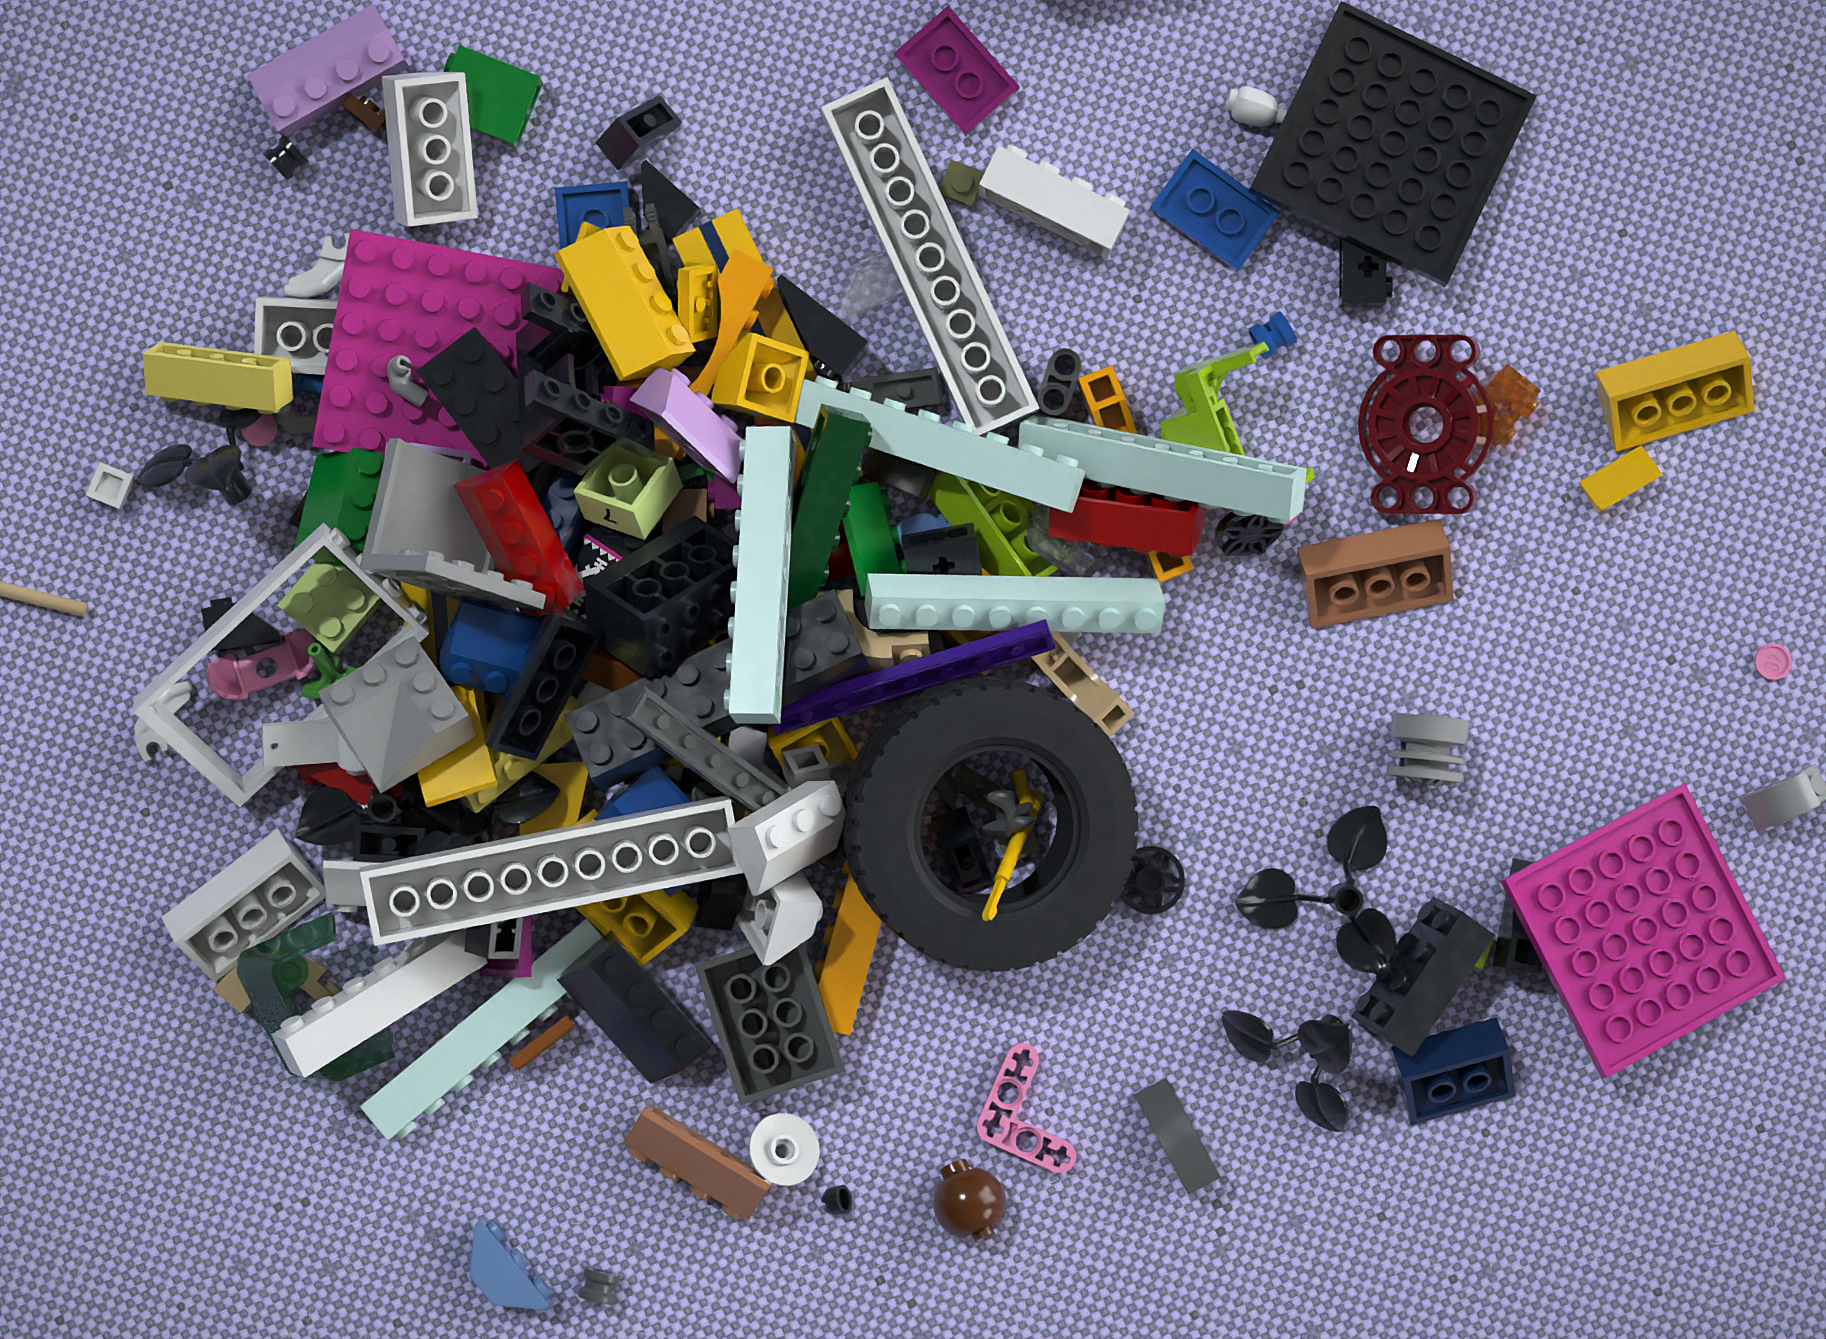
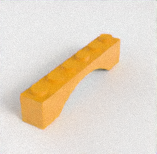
(740, 289)
(1110, 410)

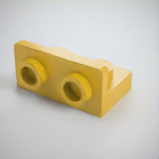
(698, 299)

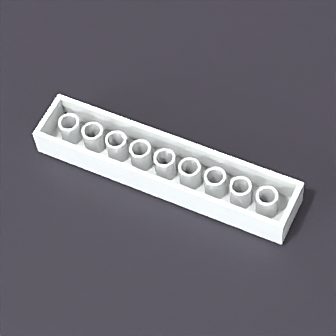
(929, 258)
(550, 870)

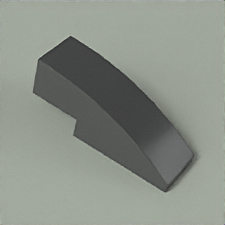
(1177, 1136)

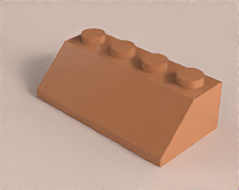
(1376, 573)
(697, 1161)

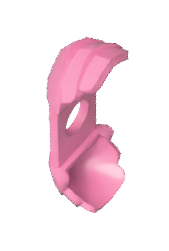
(239, 678)

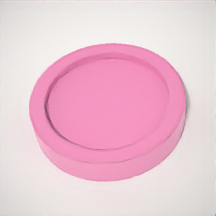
(261, 432)
(1773, 661)

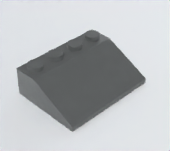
(769, 1022)

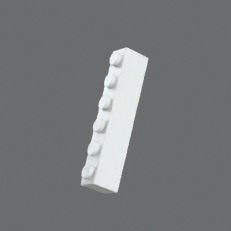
(374, 1001)

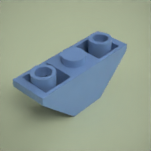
(503, 1271)

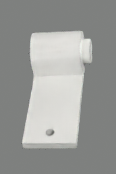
(307, 744)

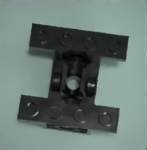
(559, 388)

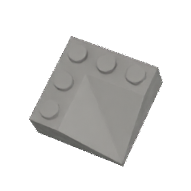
(397, 714)

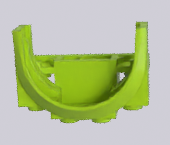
(1205, 418)

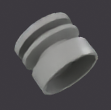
(1427, 748)

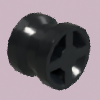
(285, 157)

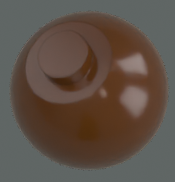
(969, 1202)

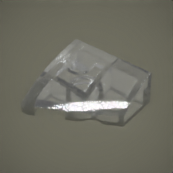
(1073, 559)

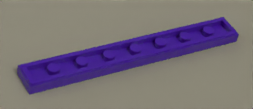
(916, 675)

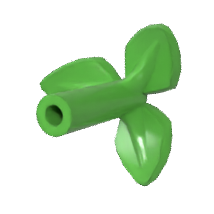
(328, 665)

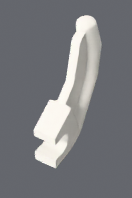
(323, 275)
(173, 700)

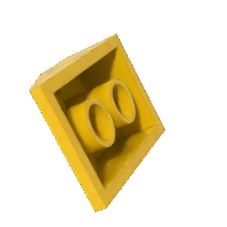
(466, 768)

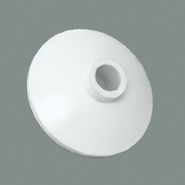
(795, 1138)

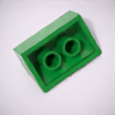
(342, 497)
(870, 535)

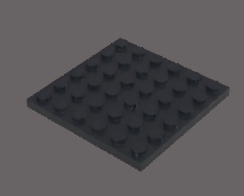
(1392, 144)

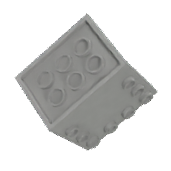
(427, 536)

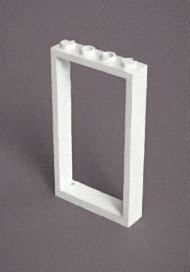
(189, 745)

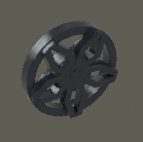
(1245, 532)
(1152, 880)

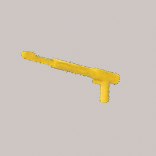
(1016, 842)

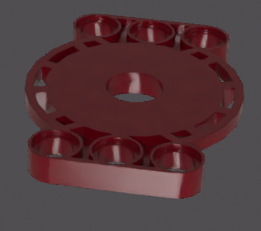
(1419, 386)

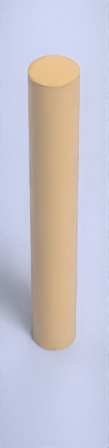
(43, 599)

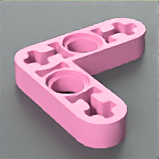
(1013, 1126)

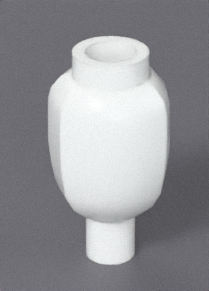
(1254, 107)

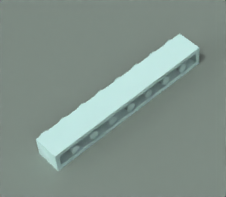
(951, 448)
(1171, 468)
(761, 575)
(1013, 602)
(477, 1039)

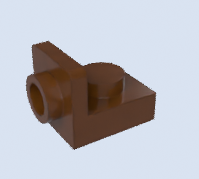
(366, 113)

